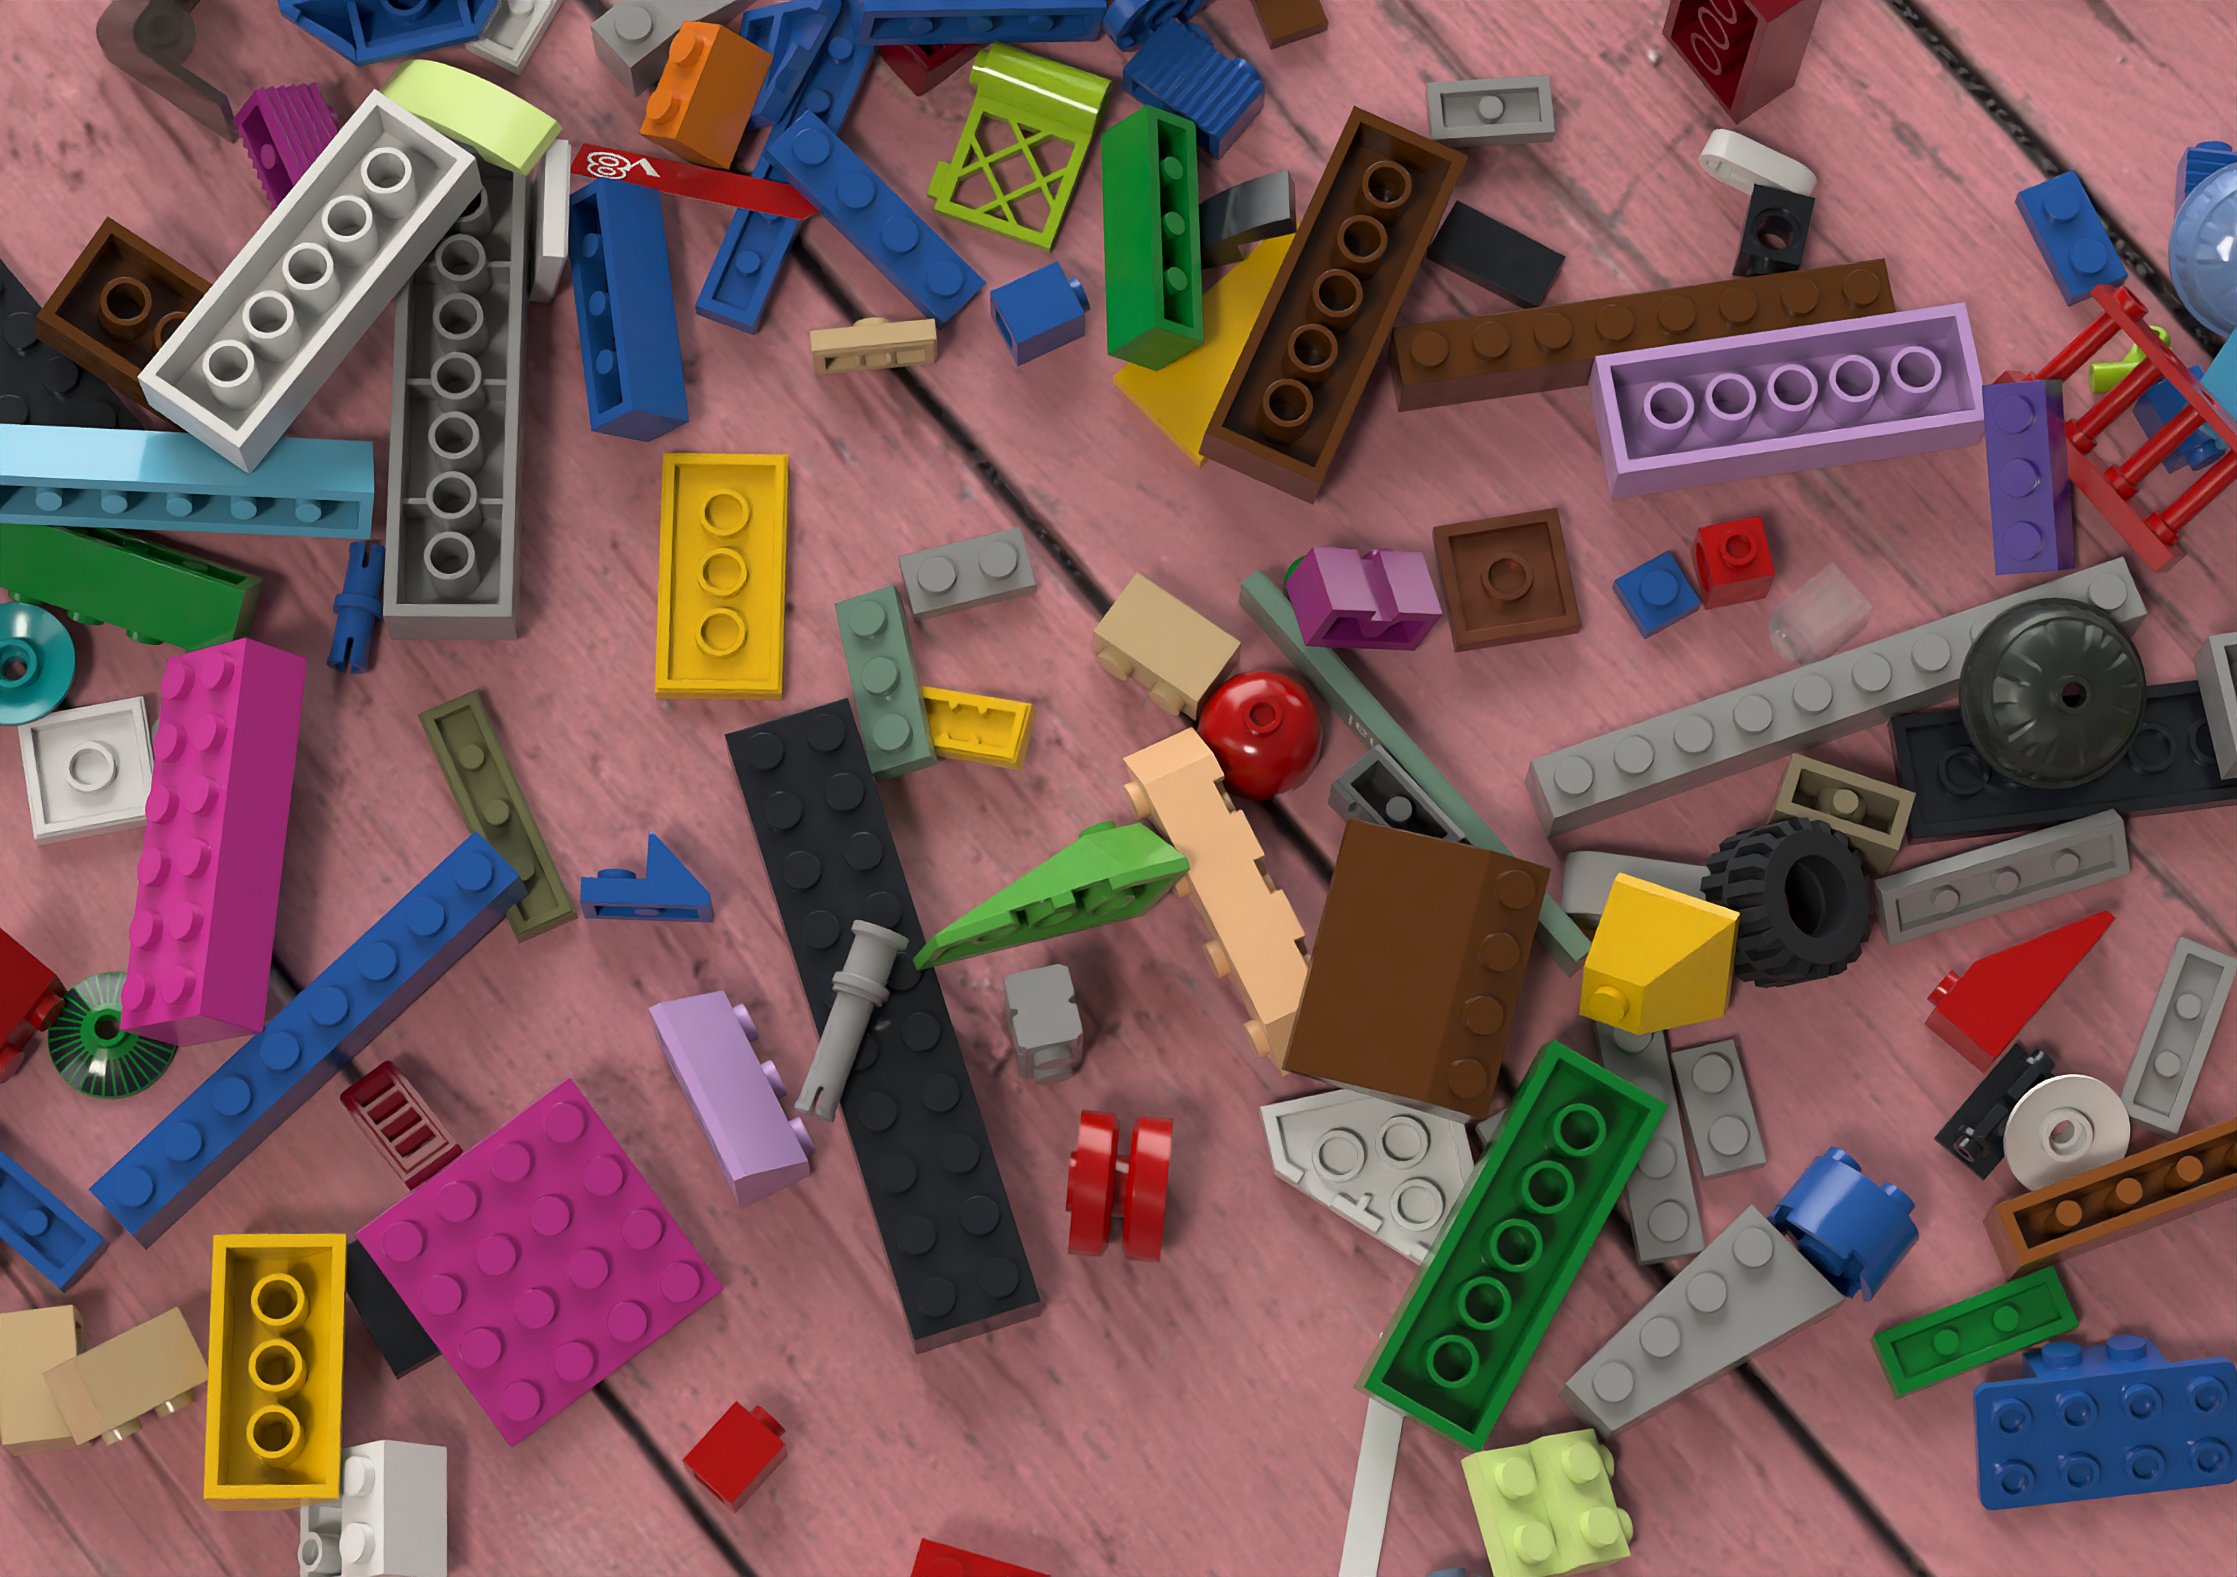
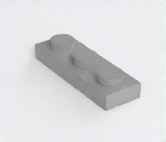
(2177, 1036)

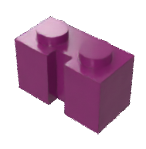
(1363, 602)

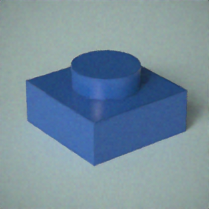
(1656, 595)

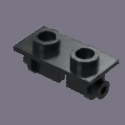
(1978, 1126)

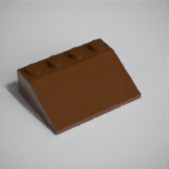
(1416, 970)

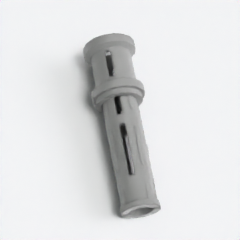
(859, 990)

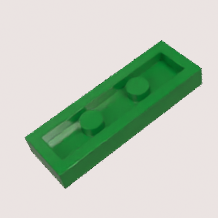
(1974, 1332)

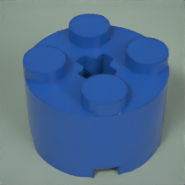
(1847, 1224)

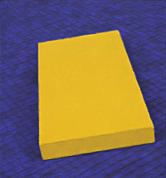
(1187, 391)
(722, 576)

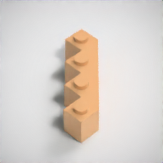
(1247, 919)

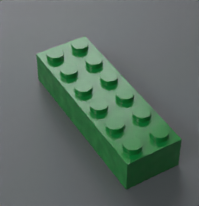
(1510, 1247)

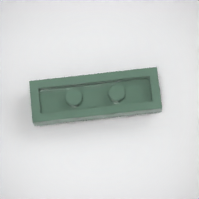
(885, 683)

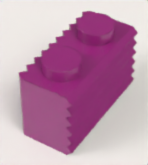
(285, 134)

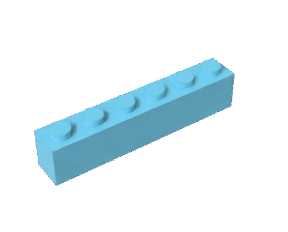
(182, 483)

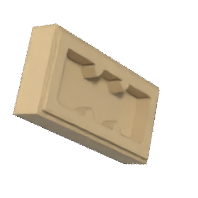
(874, 345)

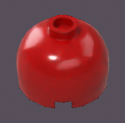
(1262, 733)

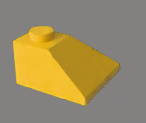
(1658, 959)

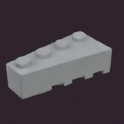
(1714, 1316)

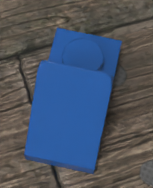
(665, 894)

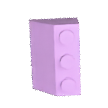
(733, 1094)

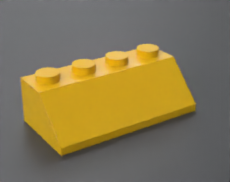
(275, 1371)

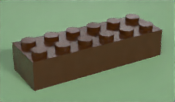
(1332, 305)

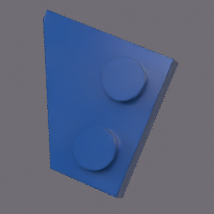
(793, 36)

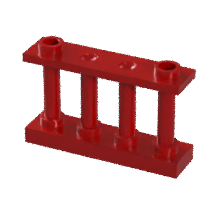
(2114, 487)

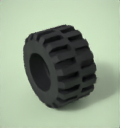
(1823, 896)

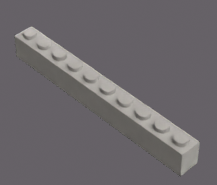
(1790, 710)

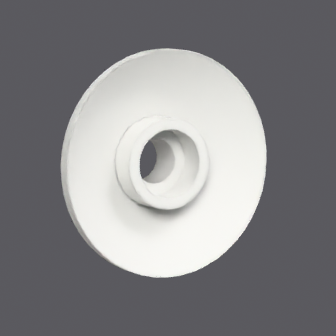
(2093, 1136)

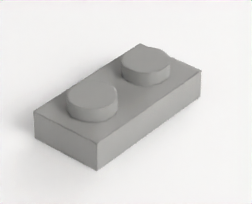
(1490, 111)
(967, 574)
(1717, 1110)

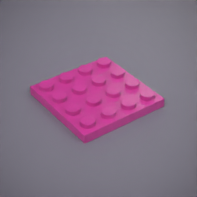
(539, 1261)

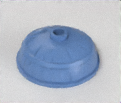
(2205, 251)

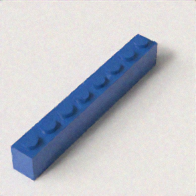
(309, 1040)

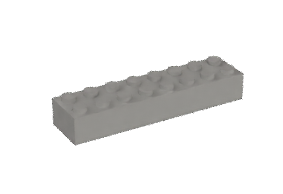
(461, 423)

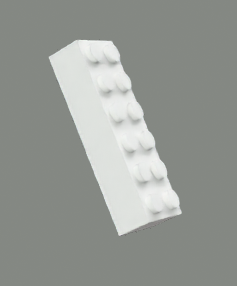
(311, 281)

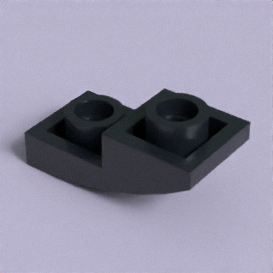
(1244, 215)
(386, 1315)

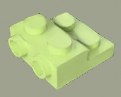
(1548, 1506)

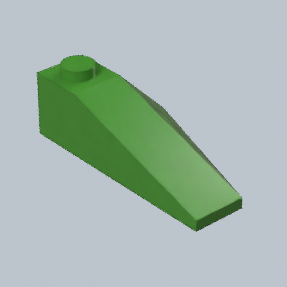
(1089, 884)

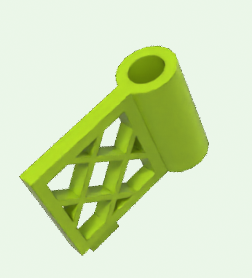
(1032, 96)

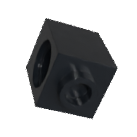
(1776, 214)

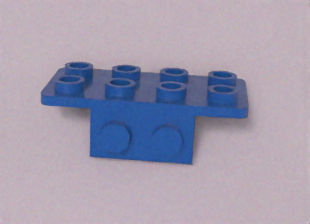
(2104, 1425)

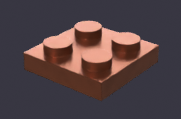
(1506, 580)

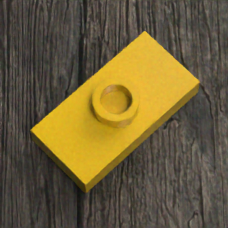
(979, 727)

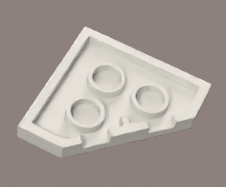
(1371, 1163)

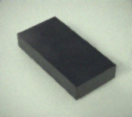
(1495, 257)

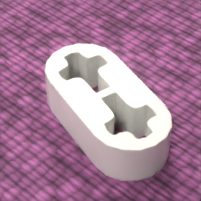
(1746, 163)

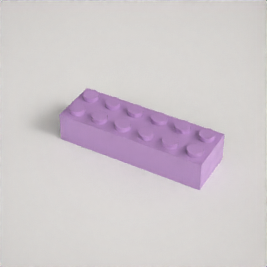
(1787, 400)

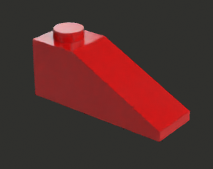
(2005, 990)

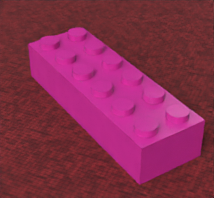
(214, 844)

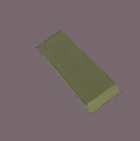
(497, 809)

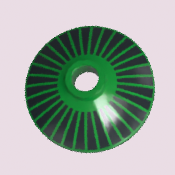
(100, 1066)

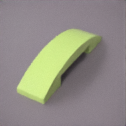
(473, 112)

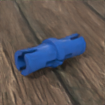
(357, 608)

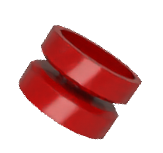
(1118, 1186)

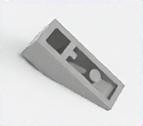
(637, 34)

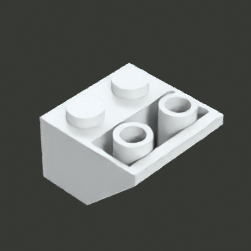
(386, 1517)

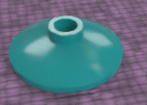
(47, 649)

